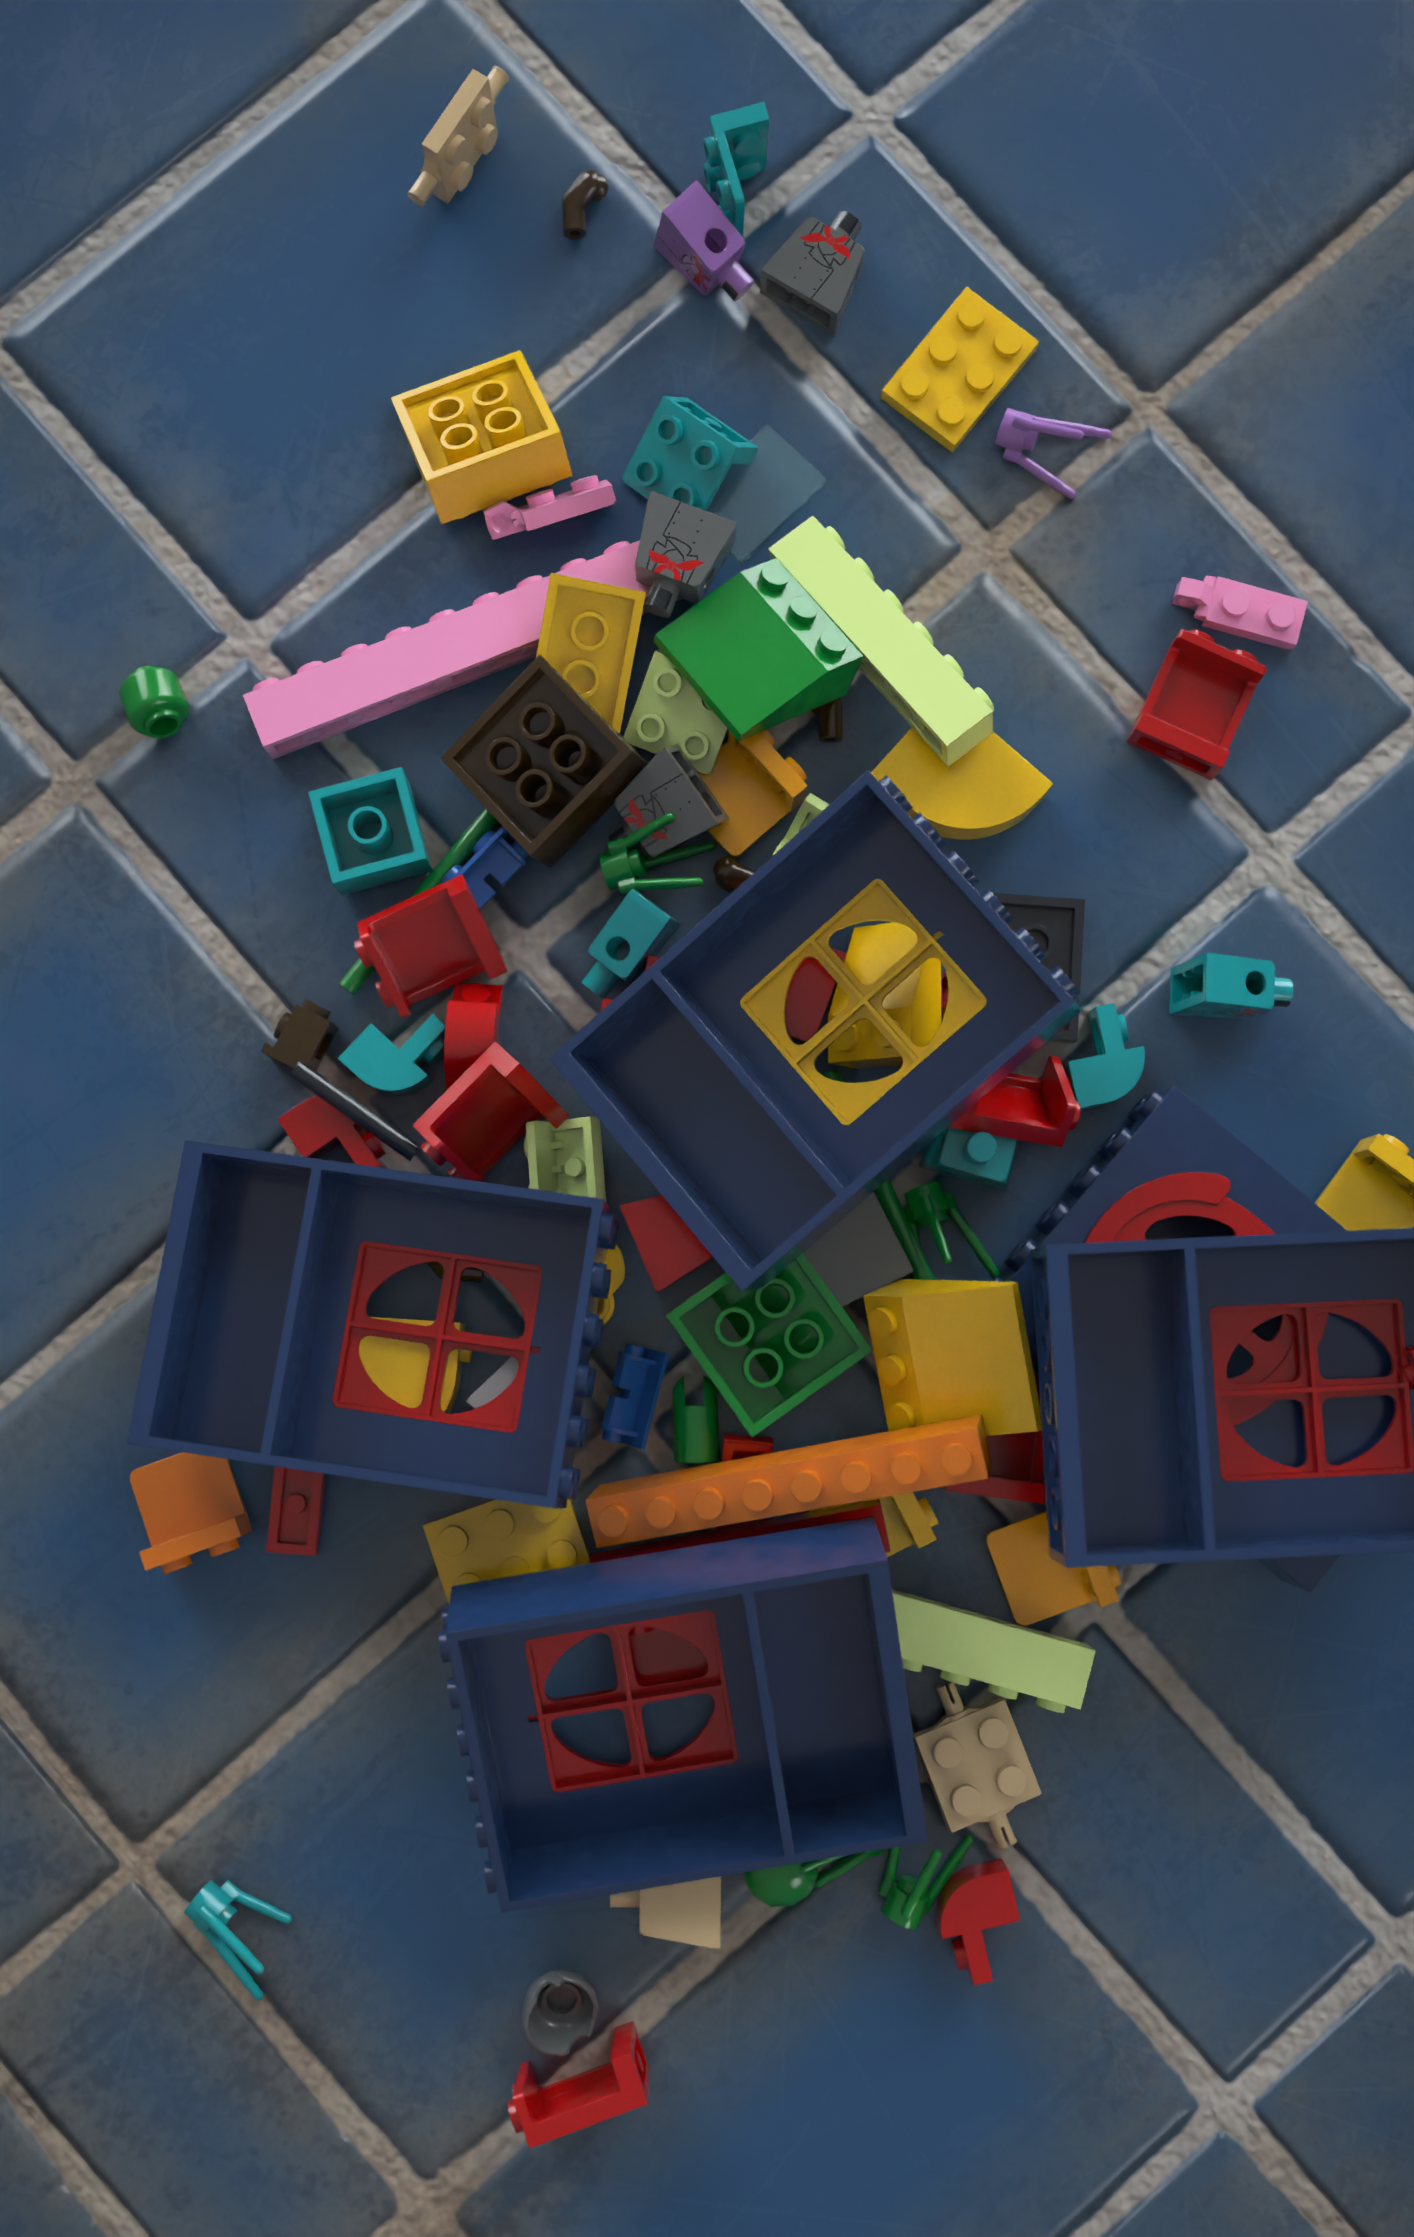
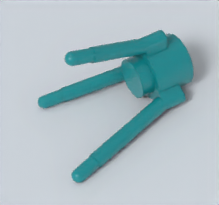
(212, 1912)

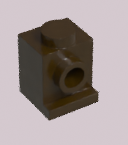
(302, 1036)

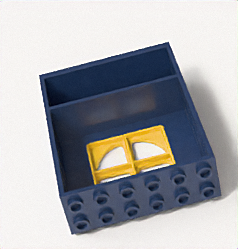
(732, 1112)

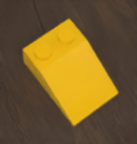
(912, 1004)

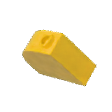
(974, 795)
(402, 1366)

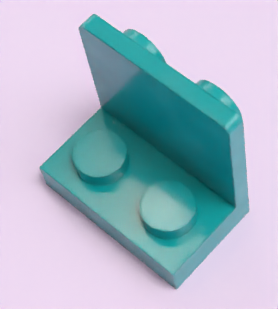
(735, 153)
(685, 453)

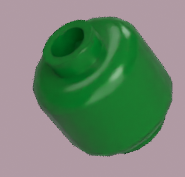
(154, 701)

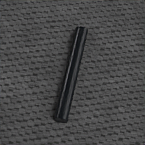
(355, 1110)

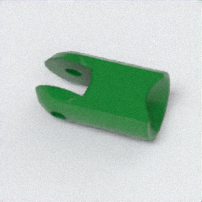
(695, 1425)

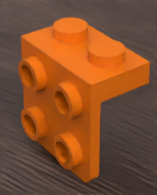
(187, 1508)

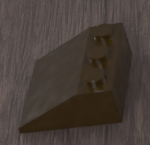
(544, 762)

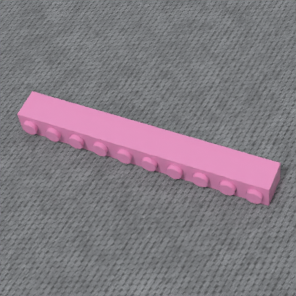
(420, 660)

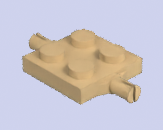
(459, 138)
(976, 1764)

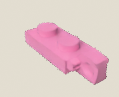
(546, 509)
(1243, 610)

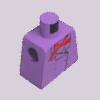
(703, 243)

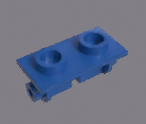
(493, 858)
(640, 1377)

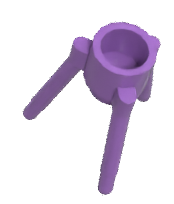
(1021, 432)

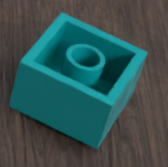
(370, 831)

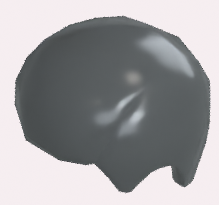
(558, 2012)

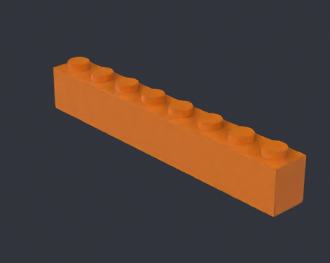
(790, 1481)

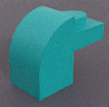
(393, 1069)
(1113, 1070)

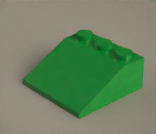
(760, 651)
(769, 1343)

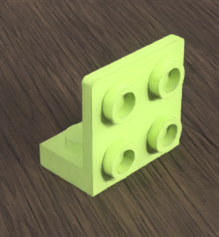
(674, 714)

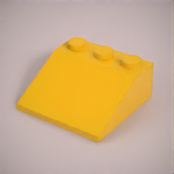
(482, 436)
(953, 1354)

